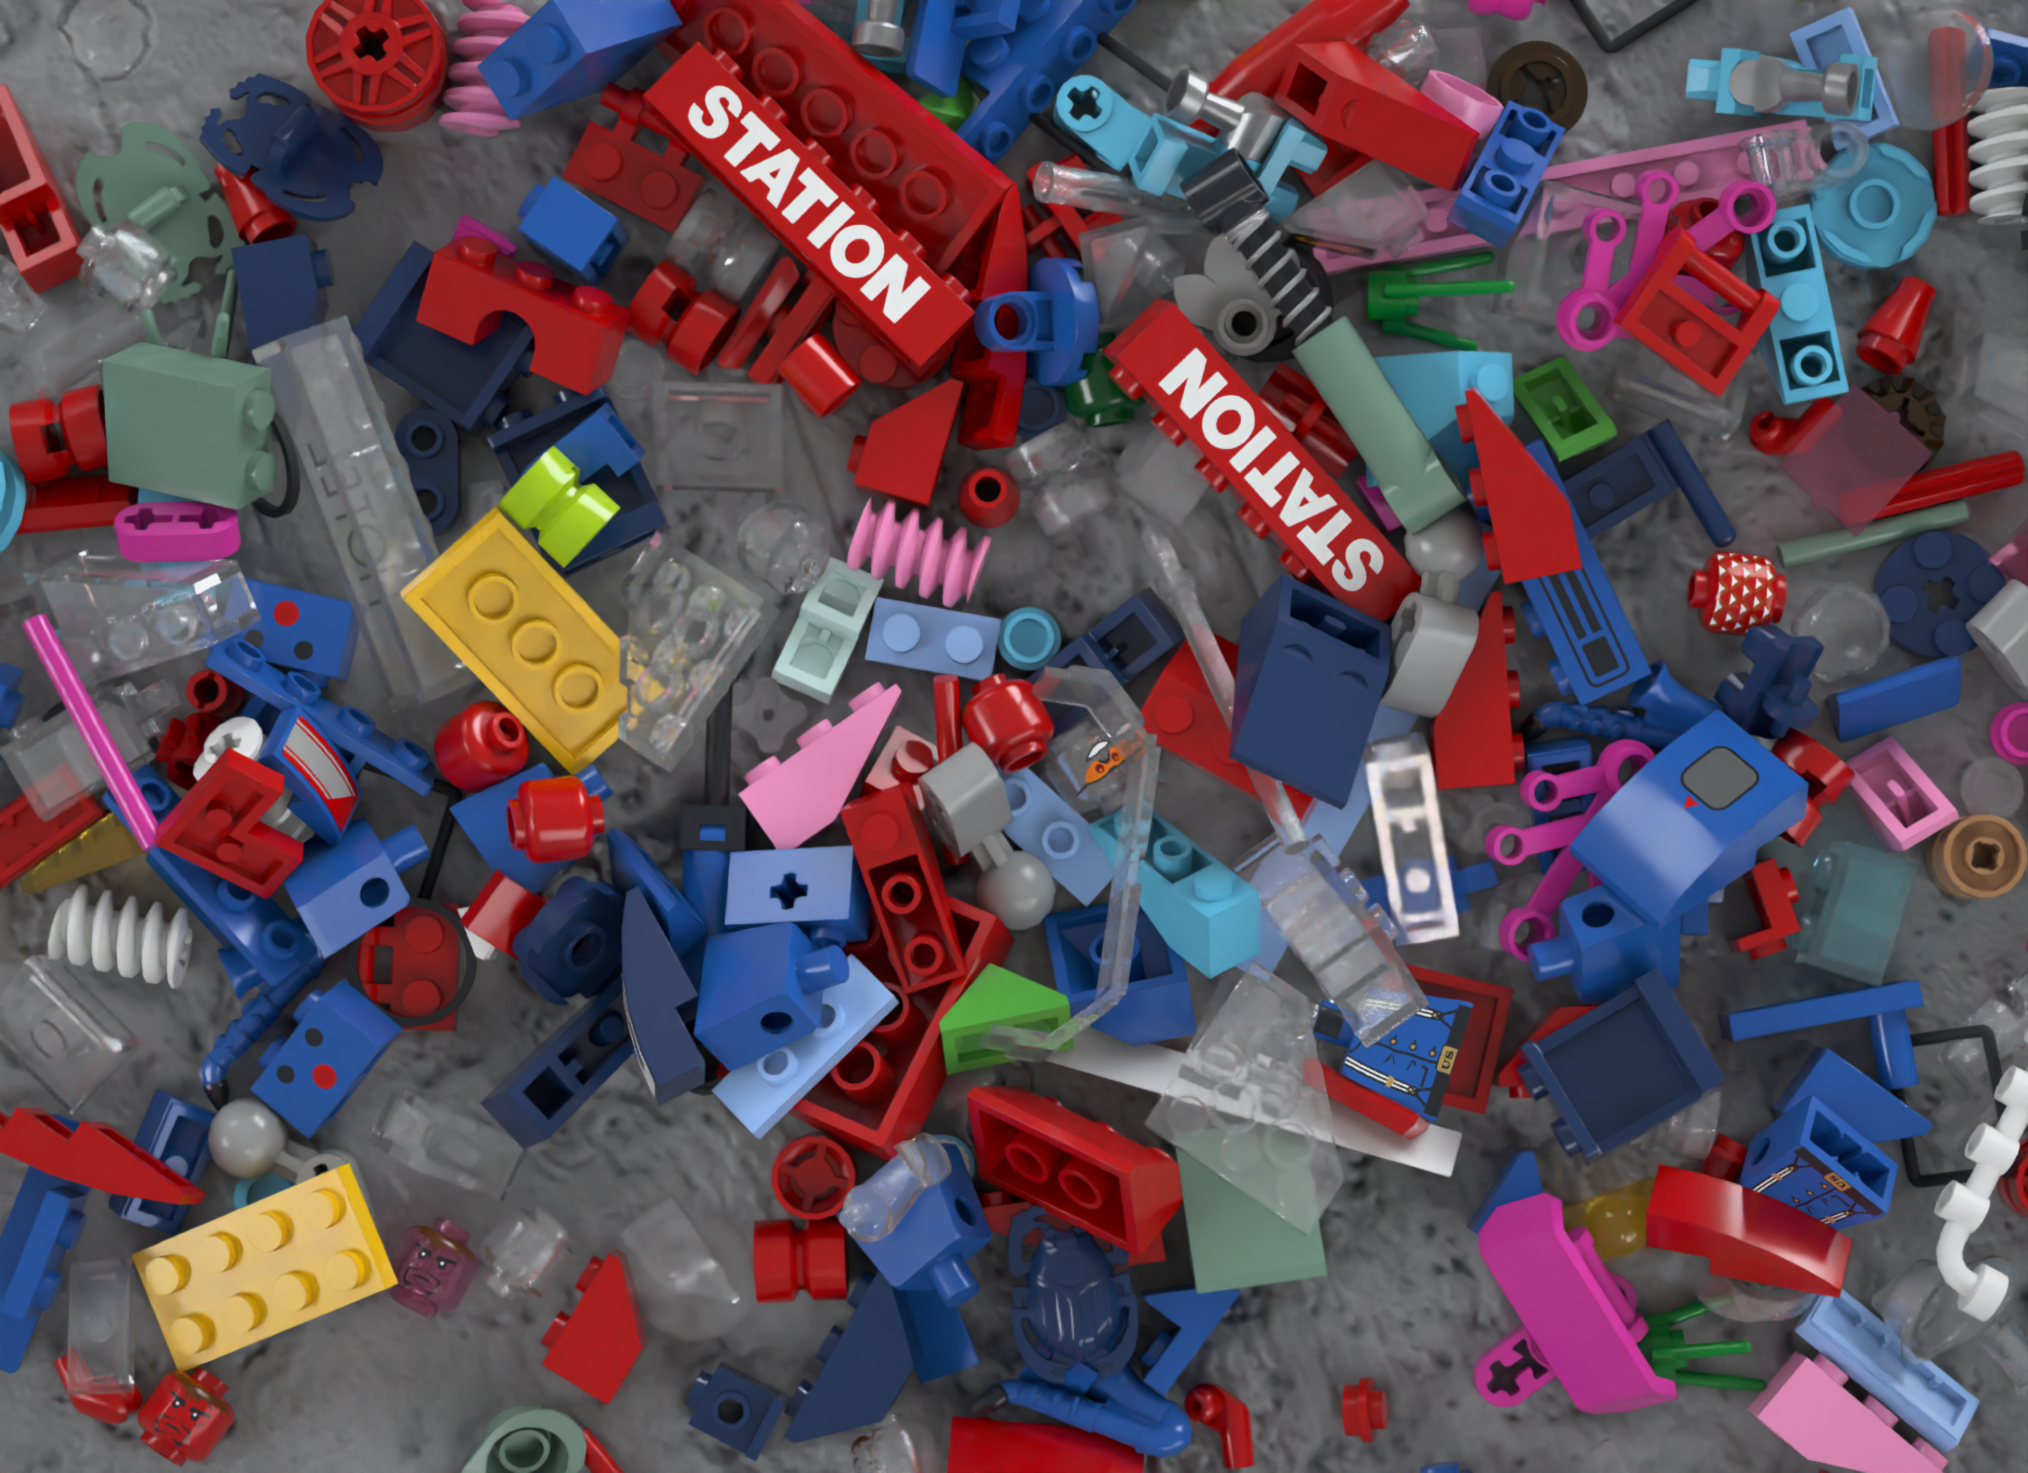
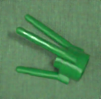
(1396, 294)
(1667, 1352)

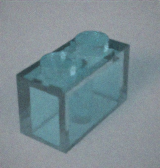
(1853, 912)

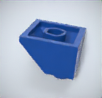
(1158, 987)

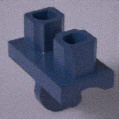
(1777, 687)

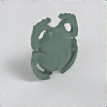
(159, 198)

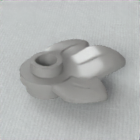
(1224, 291)

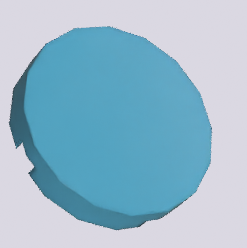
(1879, 213)

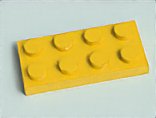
(526, 638)
(264, 1268)

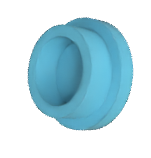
(1028, 638)

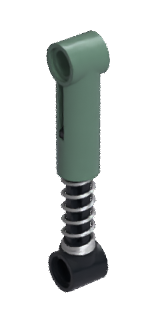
(1331, 353)

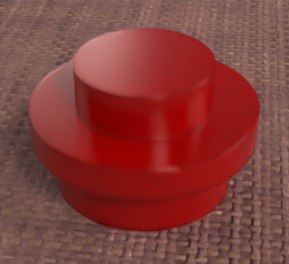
(1364, 1410)

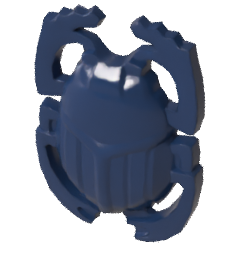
(294, 150)
(1069, 1299)

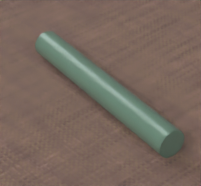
(1876, 533)

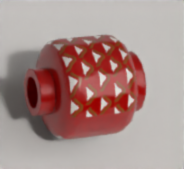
(1736, 593)

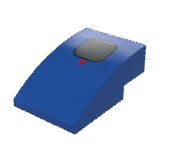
(1691, 820)

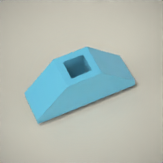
(1802, 337)

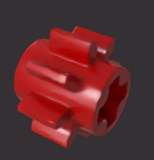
(184, 745)

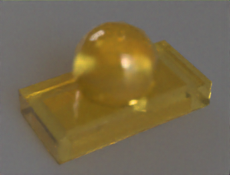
(1614, 1218)

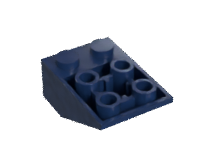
(1307, 689)

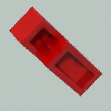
(32, 206)
(1745, 1233)

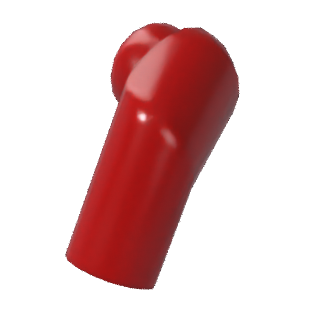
(1225, 1416)

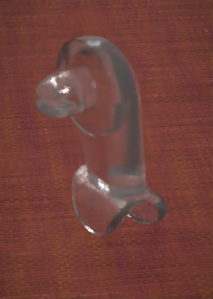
(884, 1199)

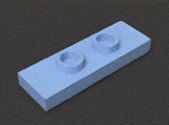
(1056, 835)
(776, 1082)
(1872, 1357)

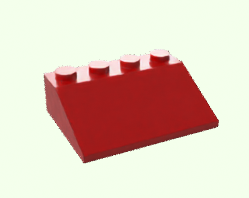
(898, 1068)

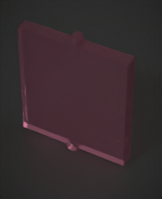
(1855, 460)

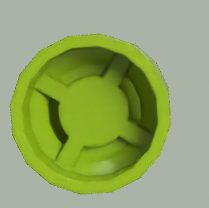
(558, 506)

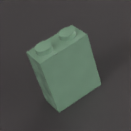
(189, 425)

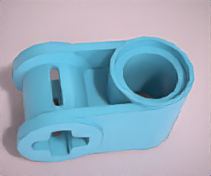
(1114, 124)

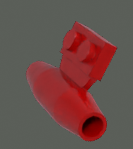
(1264, 63)

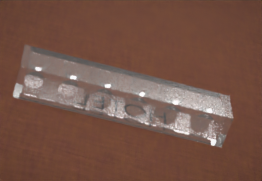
(362, 503)

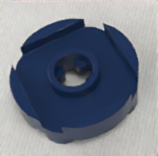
(1932, 559)
(547, 944)

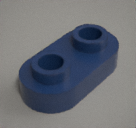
(434, 469)

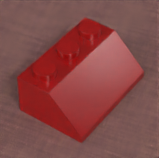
(1193, 729)
(1073, 1166)
(1021, 1447)

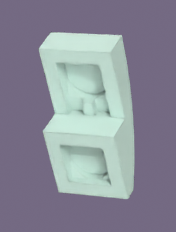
(827, 631)

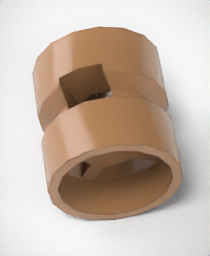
(1976, 857)

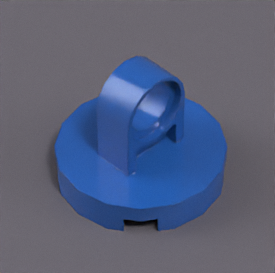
(1055, 322)

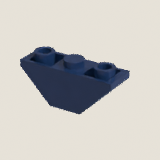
(862, 1364)

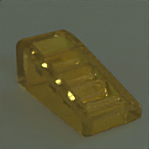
(93, 850)

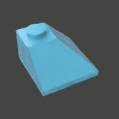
(1436, 383)

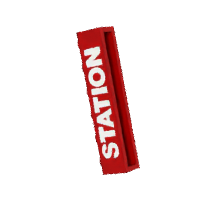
(809, 208)
(1258, 462)

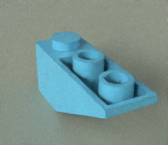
(1190, 896)

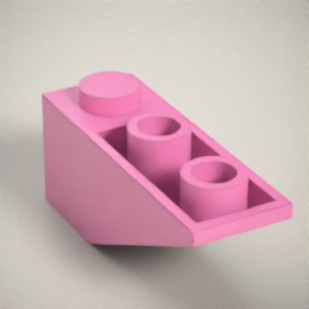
(811, 787)
(1832, 1427)

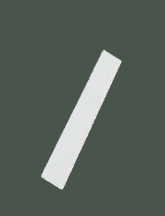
(1155, 1067)

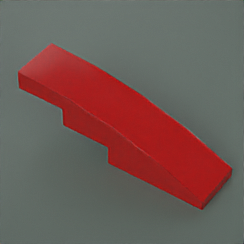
(990, 267)
(92, 1157)

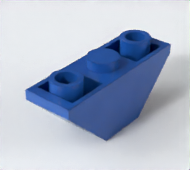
(1506, 174)

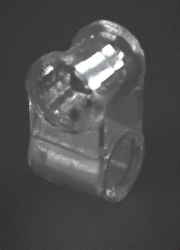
(1791, 158)

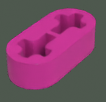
(177, 532)

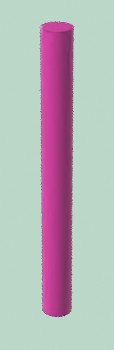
(92, 730)

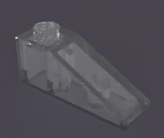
(1410, 838)

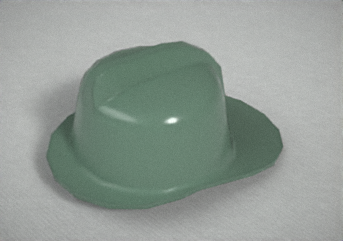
(529, 1442)

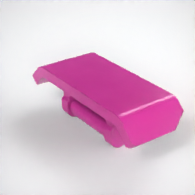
(1571, 1306)

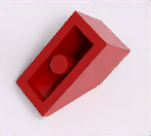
(908, 447)

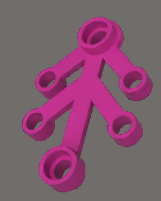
(1650, 231)
(1556, 834)

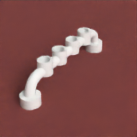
(1967, 1205)

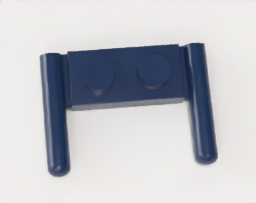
(1639, 476)

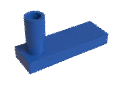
(1881, 1005)

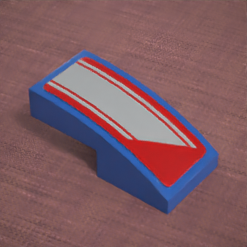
(315, 773)

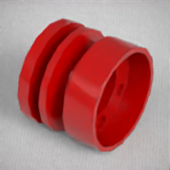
(384, 93)

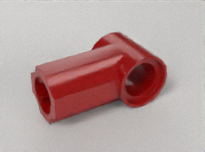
(819, 376)

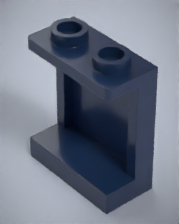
(445, 373)
(527, 435)
(1620, 1069)

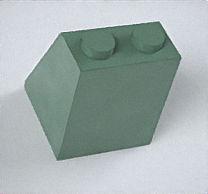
(1236, 1239)

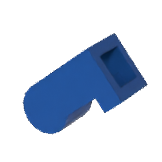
(598, 442)

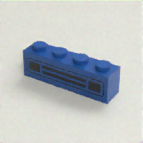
(1579, 614)

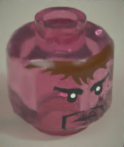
(433, 1268)

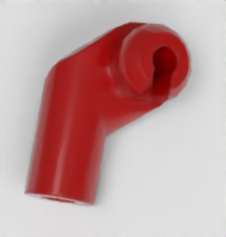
(1780, 434)
(106, 1407)

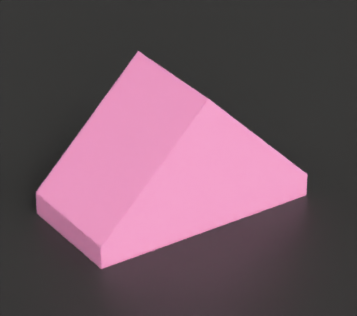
(1897, 797)

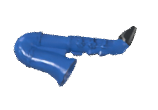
(1668, 713)
(257, 1014)
(1123, 1411)

